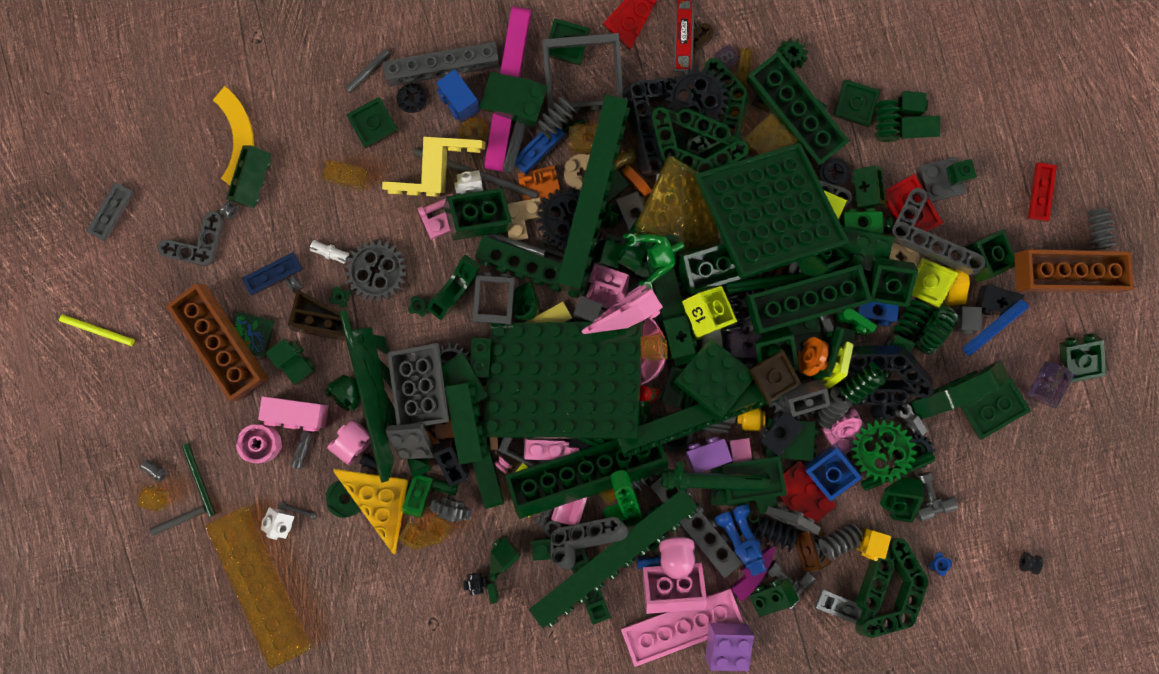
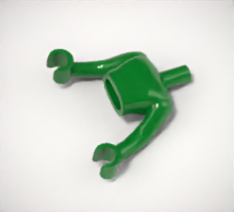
(660, 254)

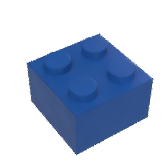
(456, 93)
(833, 472)

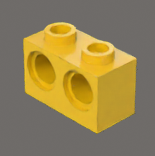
(874, 544)

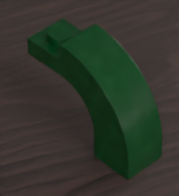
(455, 288)

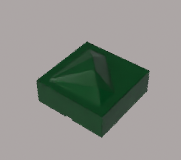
(418, 466)

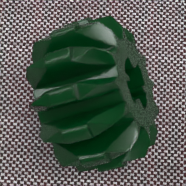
(795, 49)

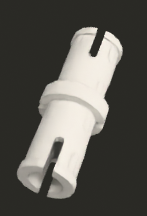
(329, 251)

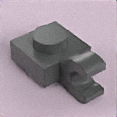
(913, 422)

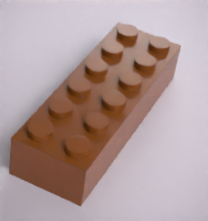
(1073, 271)
(217, 342)

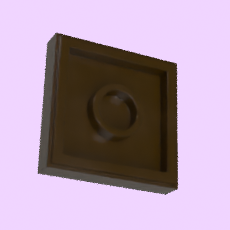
(774, 376)

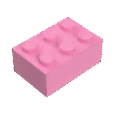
(293, 414)
(671, 594)

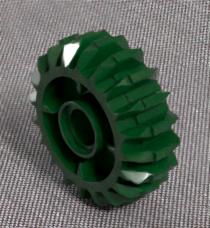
(935, 330)

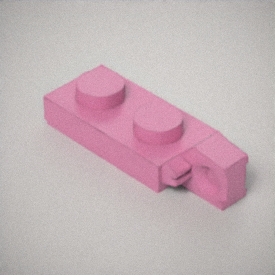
(547, 449)

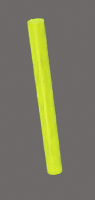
(96, 330)

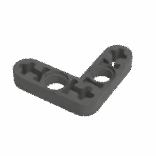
(202, 247)

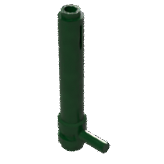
(682, 480)

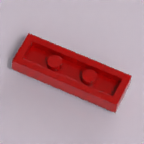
(1042, 192)

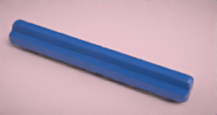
(994, 328)

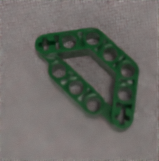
(734, 104)
(692, 124)
(961, 391)
(896, 555)

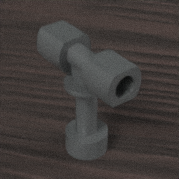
(934, 505)
(804, 582)

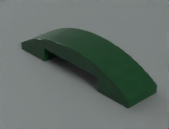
(595, 603)

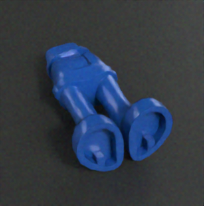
(748, 551)

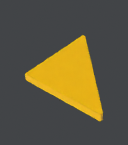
(378, 501)

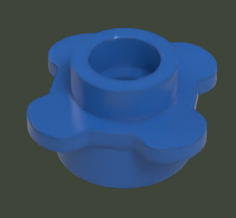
(946, 564)

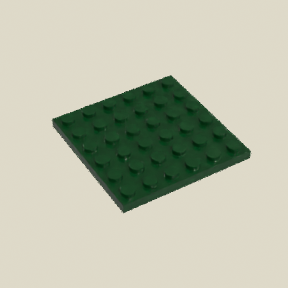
(770, 210)

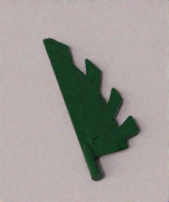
(369, 378)

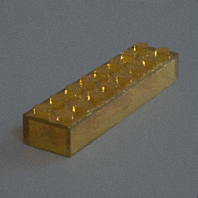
(258, 587)

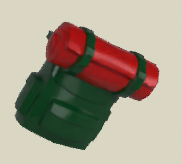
(648, 396)

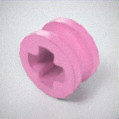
(503, 465)

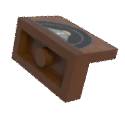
(810, 552)

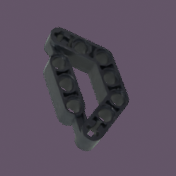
(910, 387)

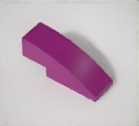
(747, 583)

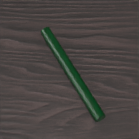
(198, 480)

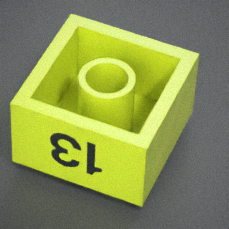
(709, 311)

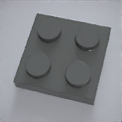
(936, 180)
(410, 441)
(794, 519)

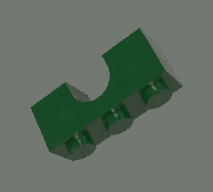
(607, 256)

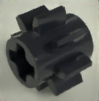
(475, 583)

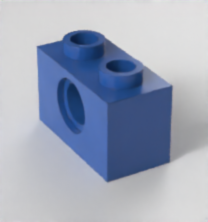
(887, 315)

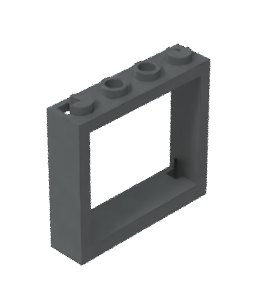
(578, 42)

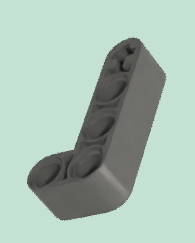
(610, 530)

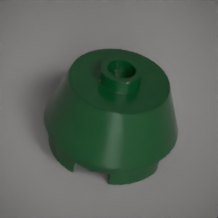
(344, 392)

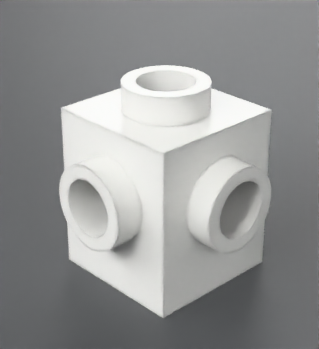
(468, 182)
(277, 523)

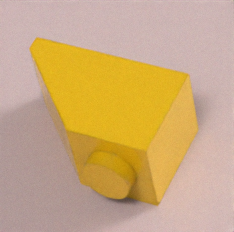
(959, 290)

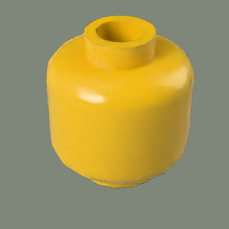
(752, 420)

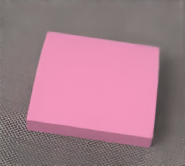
(607, 286)

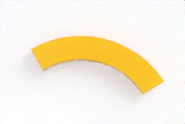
(240, 127)

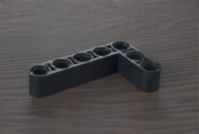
(644, 119)

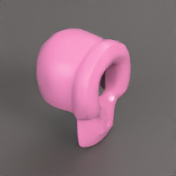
(677, 556)

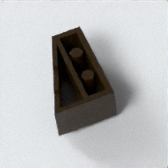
(315, 318)

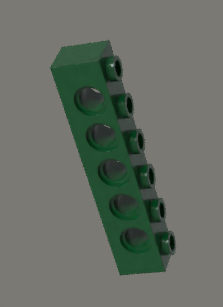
(488, 246)

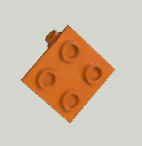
(540, 180)

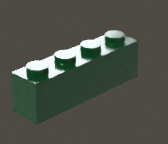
(465, 422)

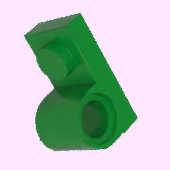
(417, 496)

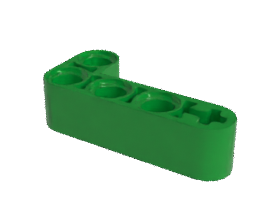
(628, 506)

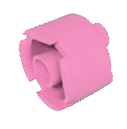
(248, 442)
(350, 443)

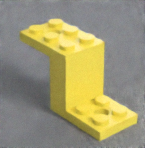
(434, 166)

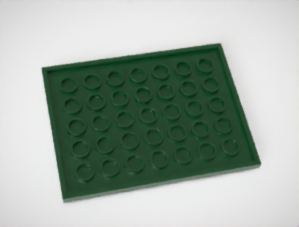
(563, 382)

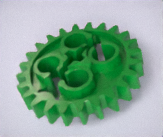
(899, 443)

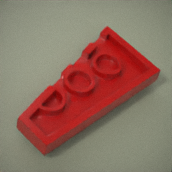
(629, 20)

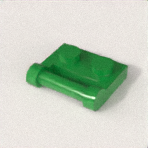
(855, 321)

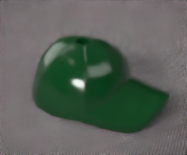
(526, 302)

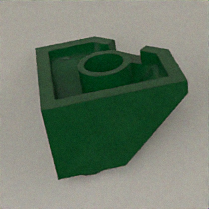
(777, 340)
(903, 499)
(502, 556)

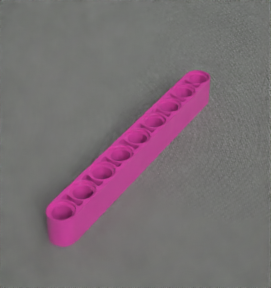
(511, 66)

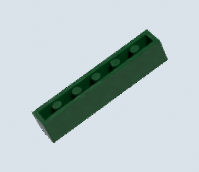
(670, 298)

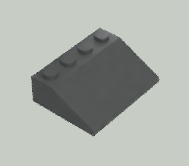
(418, 385)

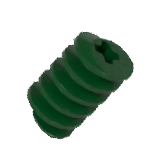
(886, 121)
(912, 318)
(864, 384)

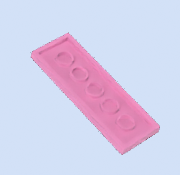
(678, 630)

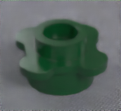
(345, 297)
(413, 306)

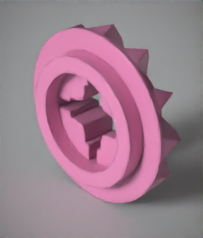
(846, 426)

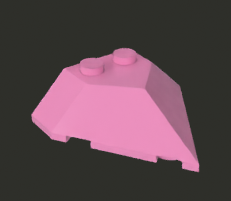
(629, 311)

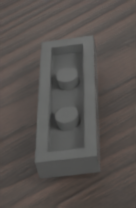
(110, 212)

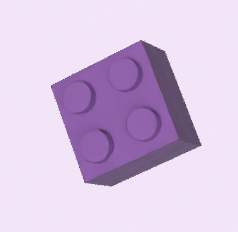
(707, 455)
(729, 647)

